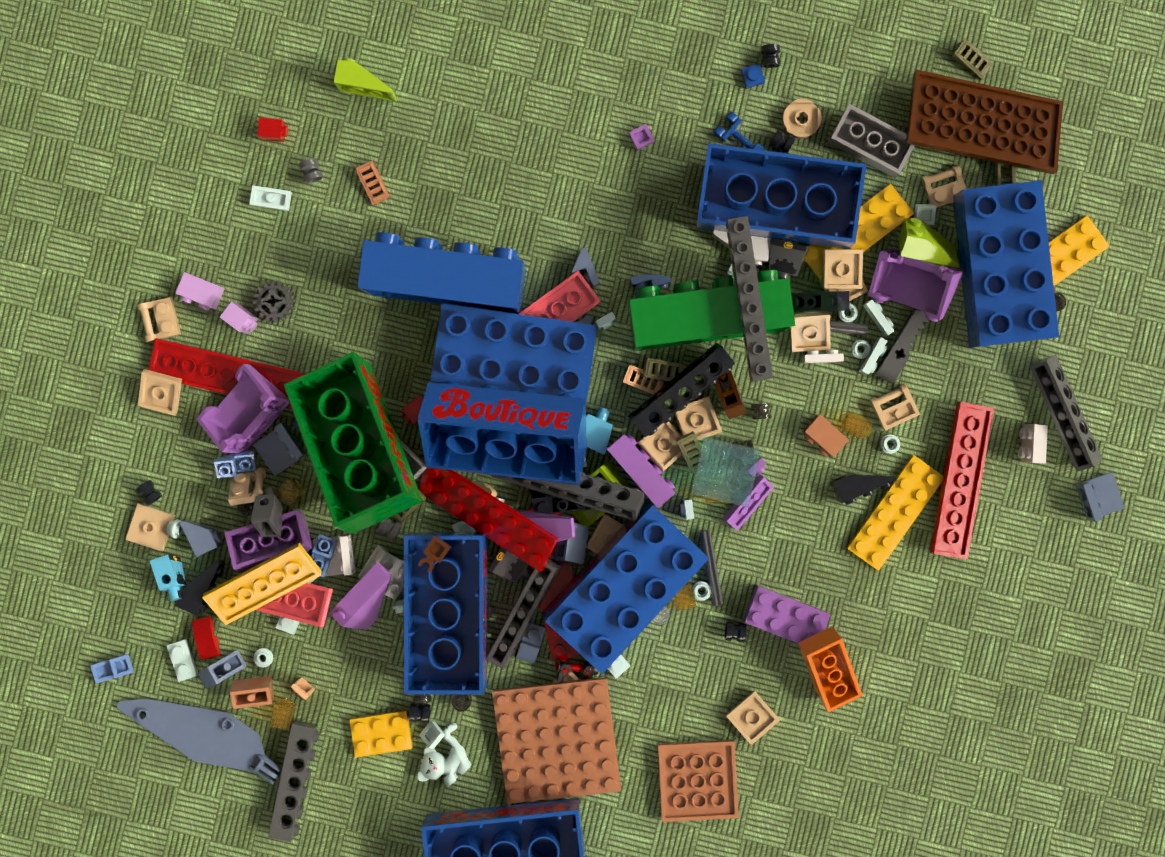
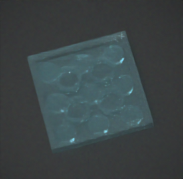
(726, 472)

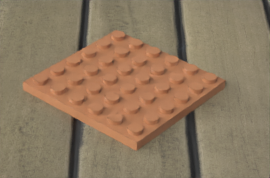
(556, 740)

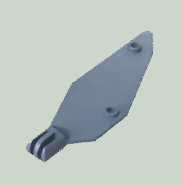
(204, 735)

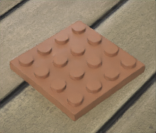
(698, 780)

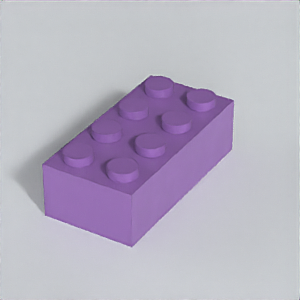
(640, 470)
(249, 548)
(784, 615)

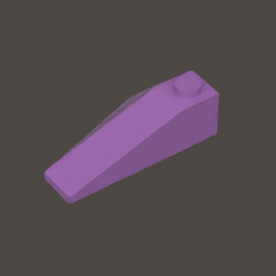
(557, 525)
(362, 603)

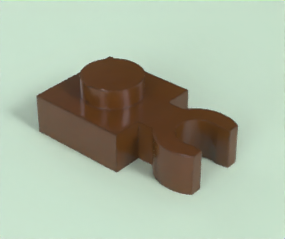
(436, 552)

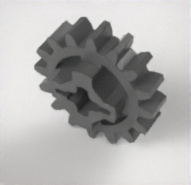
(274, 293)

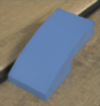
(112, 668)

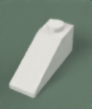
(760, 245)

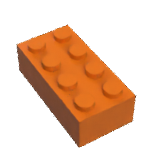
(830, 669)

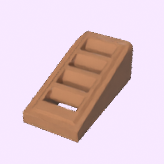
(363, 168)

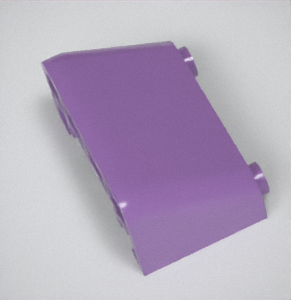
(914, 283)
(243, 412)

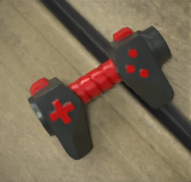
(563, 668)

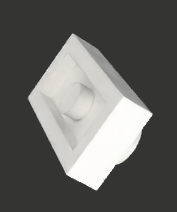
(815, 357)

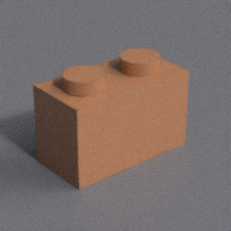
(825, 436)
(252, 692)

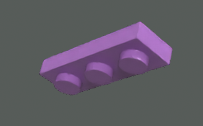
(739, 514)

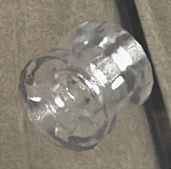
(662, 617)

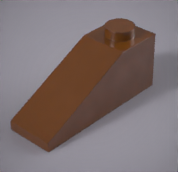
(729, 394)

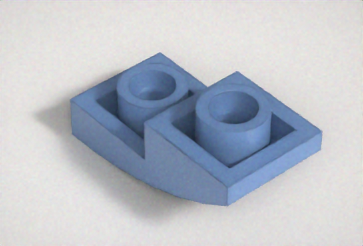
(656, 280)
(231, 464)
(323, 552)

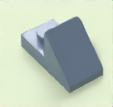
(585, 263)
(531, 643)

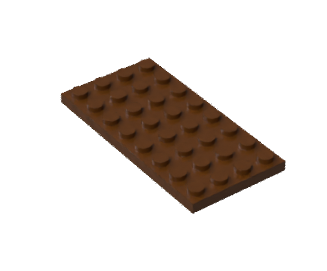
(984, 122)

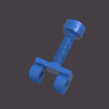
(735, 121)

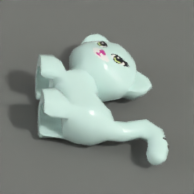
(435, 765)

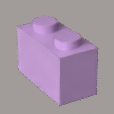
(200, 291)
(239, 318)

